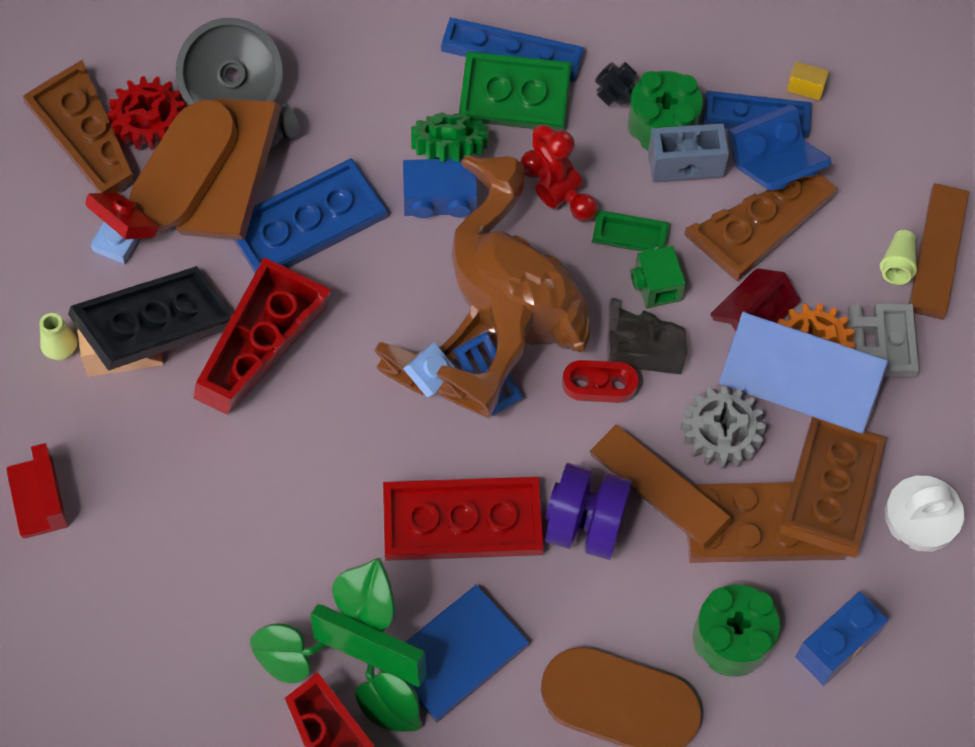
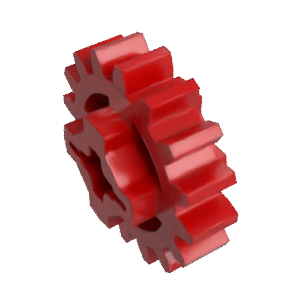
(144, 111)

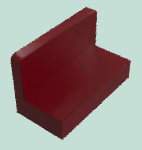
(760, 294)

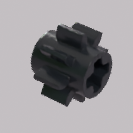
(616, 83)

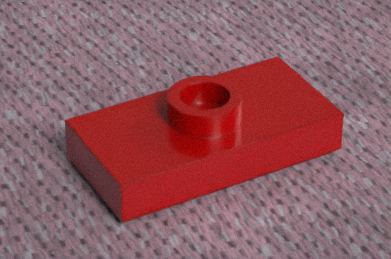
(121, 215)

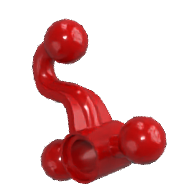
(556, 173)

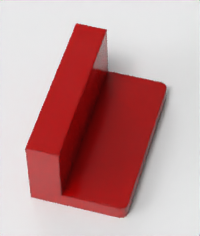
(37, 494)

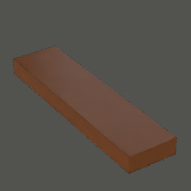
(938, 251)
(661, 486)

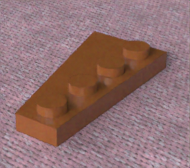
(78, 123)
(751, 230)

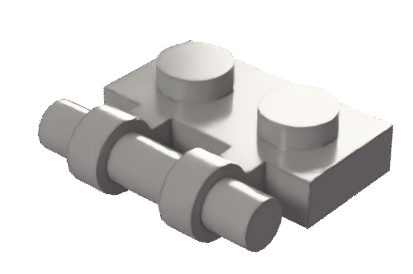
(893, 336)

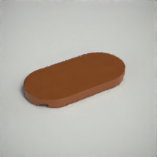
(185, 163)
(619, 700)

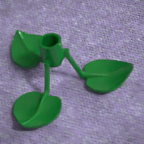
(368, 598)

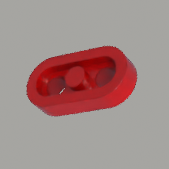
(599, 380)

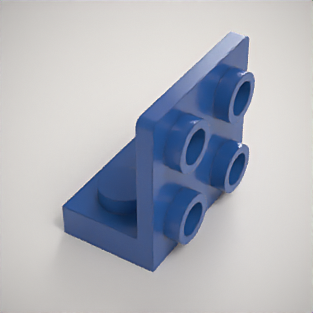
(774, 149)

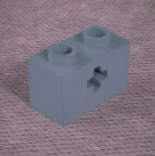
(688, 152)

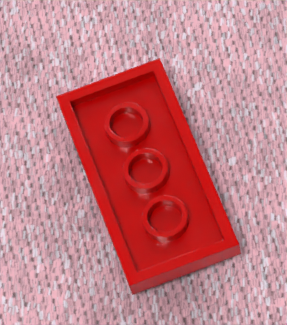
(462, 518)

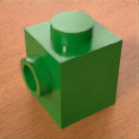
(658, 276)

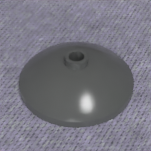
(224, 47)

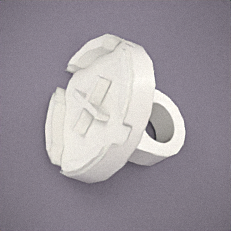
(924, 513)

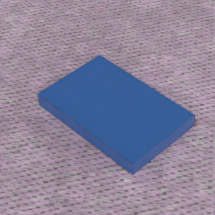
(463, 651)

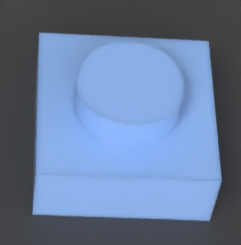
(112, 245)
(424, 369)

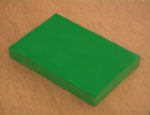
(515, 90)

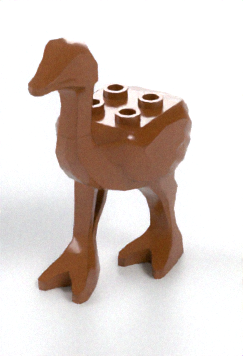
(510, 292)

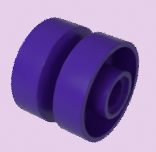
(576, 507)

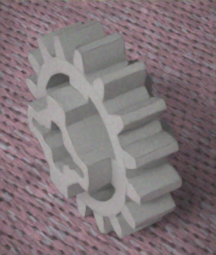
(738, 421)

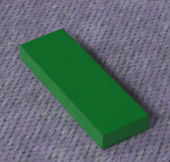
(368, 645)

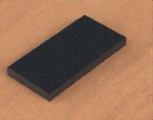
(151, 317)

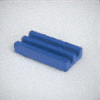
(463, 361)

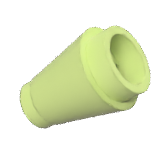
(900, 259)
(56, 337)

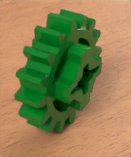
(449, 137)

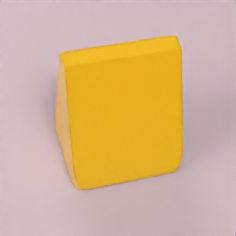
(807, 81)

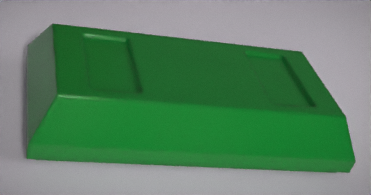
(629, 231)

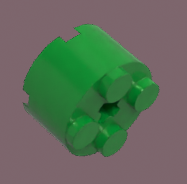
(663, 101)
(715, 633)

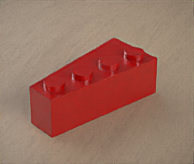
(262, 328)
(322, 717)

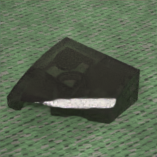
(645, 341)

